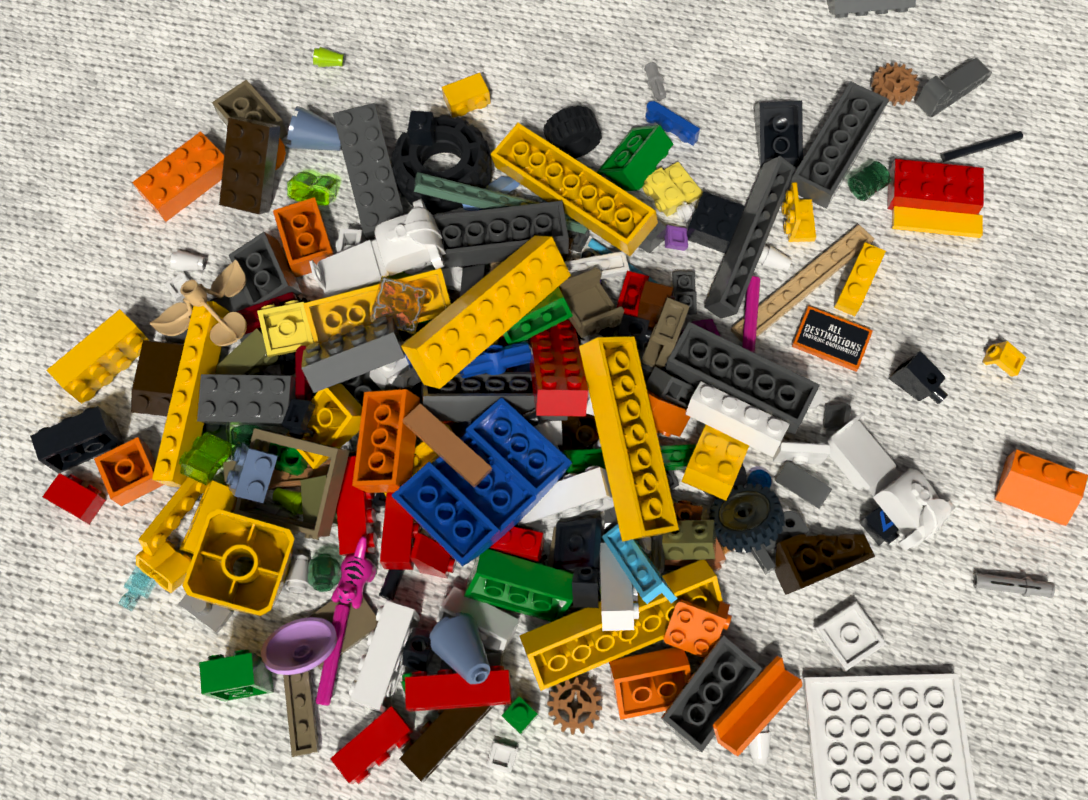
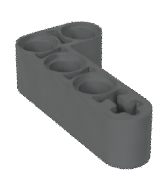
(940, 94)

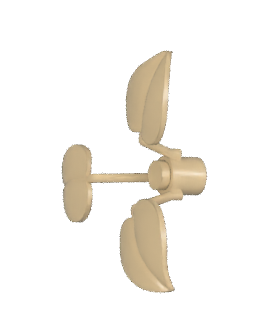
(226, 332)

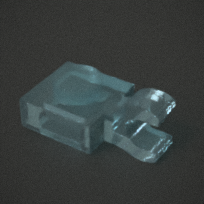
(138, 585)

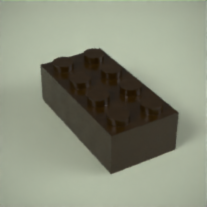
(249, 165)

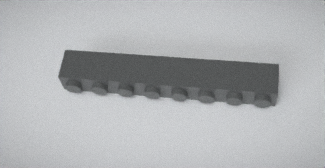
(750, 238)

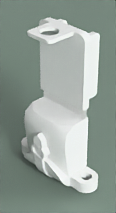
(397, 247)
(903, 497)

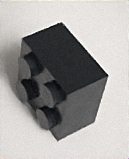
(715, 222)

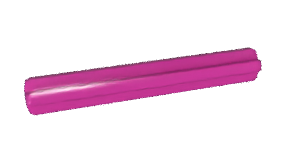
(751, 314)
(331, 663)

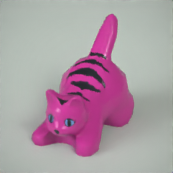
(355, 572)

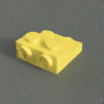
(671, 188)
(284, 328)

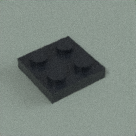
(577, 544)

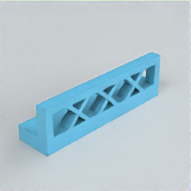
(638, 567)

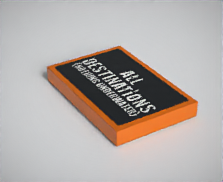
(832, 338)

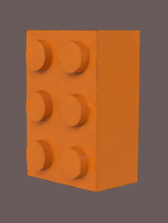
(303, 235)

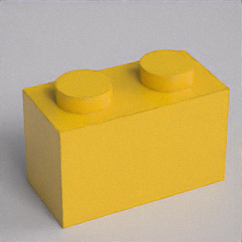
(466, 95)

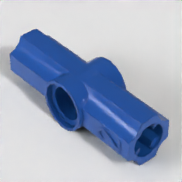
(498, 358)

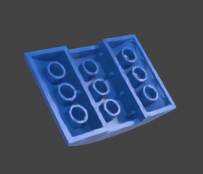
(472, 518)

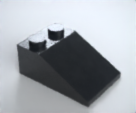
(779, 131)

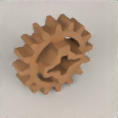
(895, 83)
(587, 707)

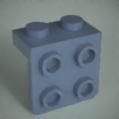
(251, 473)

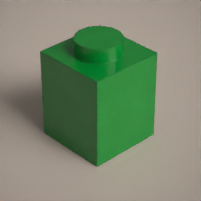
(520, 715)

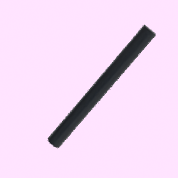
(982, 146)

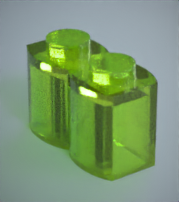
(307, 185)
(205, 458)

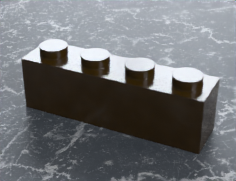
(440, 739)

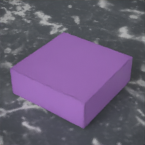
(676, 238)

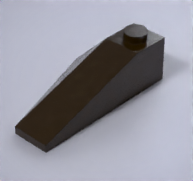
(810, 559)

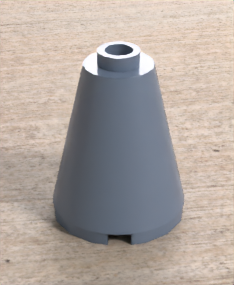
(312, 132)
(461, 647)

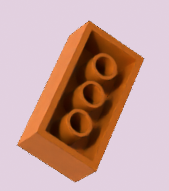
(181, 176)
(384, 442)

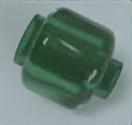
(323, 572)

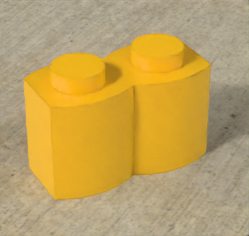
(165, 566)

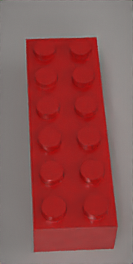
(558, 372)

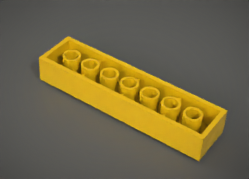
(584, 193)
(486, 311)
(628, 438)
(579, 644)

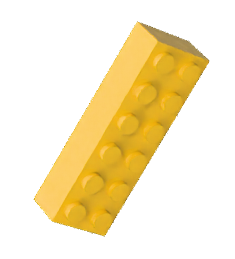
(350, 309)

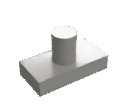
(208, 613)

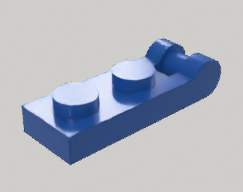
(672, 122)

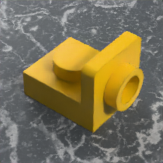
(1005, 357)

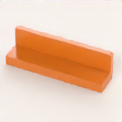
(756, 707)

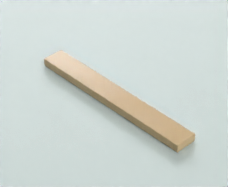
(807, 280)

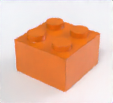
(128, 471)

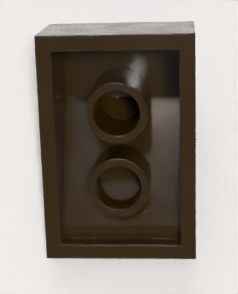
(155, 377)

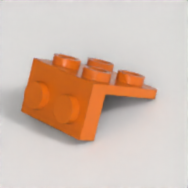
(696, 628)

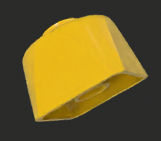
(221, 543)

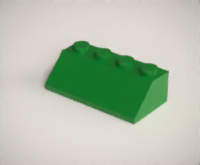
(520, 585)

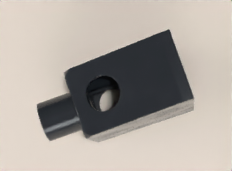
(920, 378)

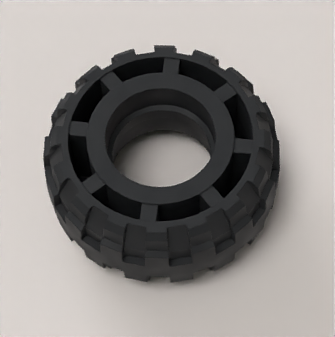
(451, 137)

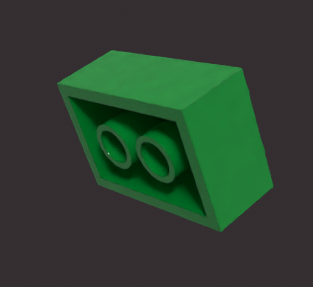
(636, 157)
(235, 676)

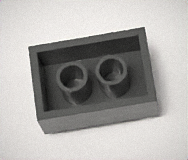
(265, 269)

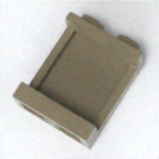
(590, 304)
(665, 334)

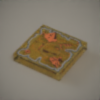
(400, 301)

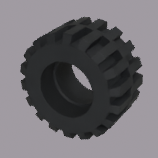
(573, 131)

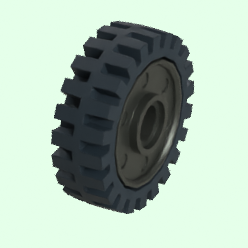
(747, 518)

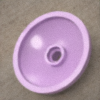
(299, 646)

